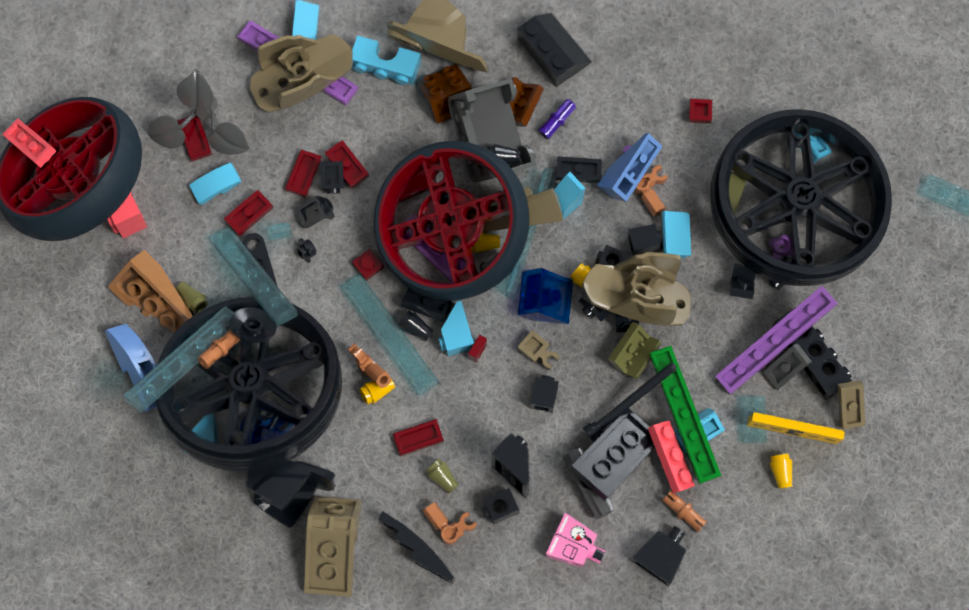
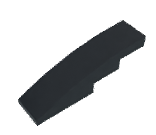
(423, 554)

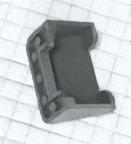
(486, 119)

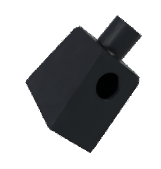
(662, 555)

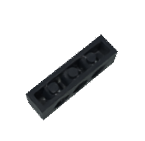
(827, 357)

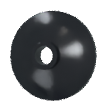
(252, 325)

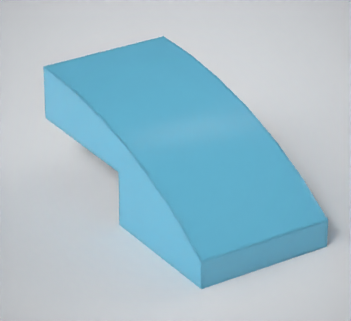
(215, 182)

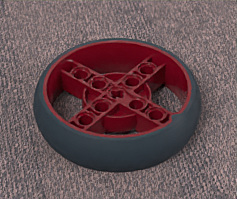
(71, 170)
(391, 237)

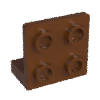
(440, 86)

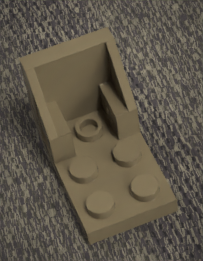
(331, 545)

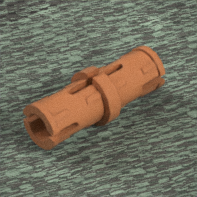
(219, 348)
(684, 511)

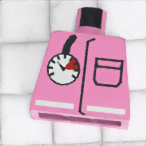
(574, 543)

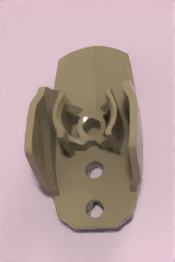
(439, 30)
(303, 63)
(637, 286)

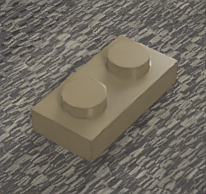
(851, 404)

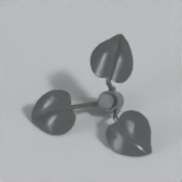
(196, 92)

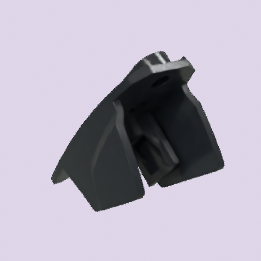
(288, 489)

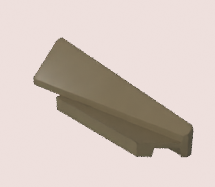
(543, 209)

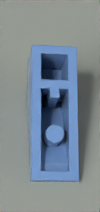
(629, 169)

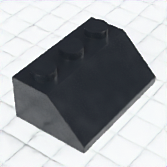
(552, 48)
(512, 462)

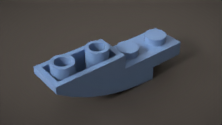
(131, 354)

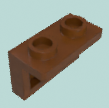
(525, 101)

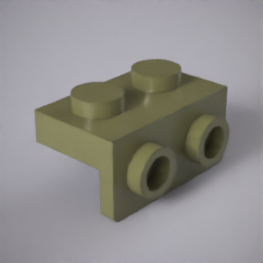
(633, 351)

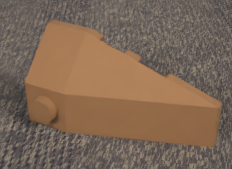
(149, 288)

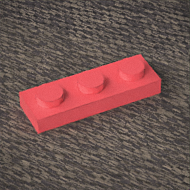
(29, 143)
(671, 456)

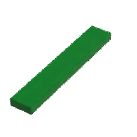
(686, 417)

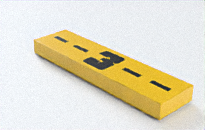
(795, 428)

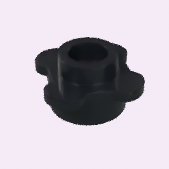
(305, 249)

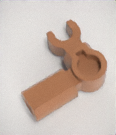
(647, 194)
(369, 367)
(449, 533)

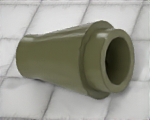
(192, 298)
(442, 475)

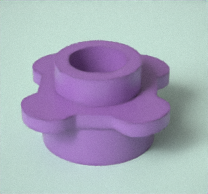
(775, 244)

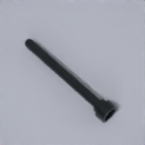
(595, 428)

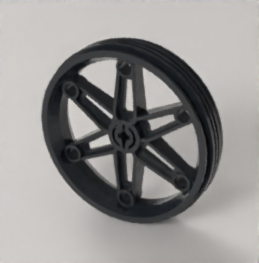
(863, 157)
(249, 384)

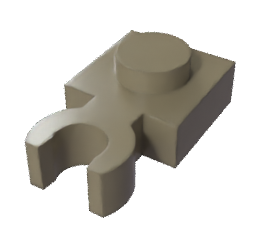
(536, 348)

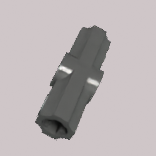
(597, 505)

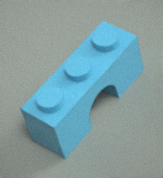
(401, 68)

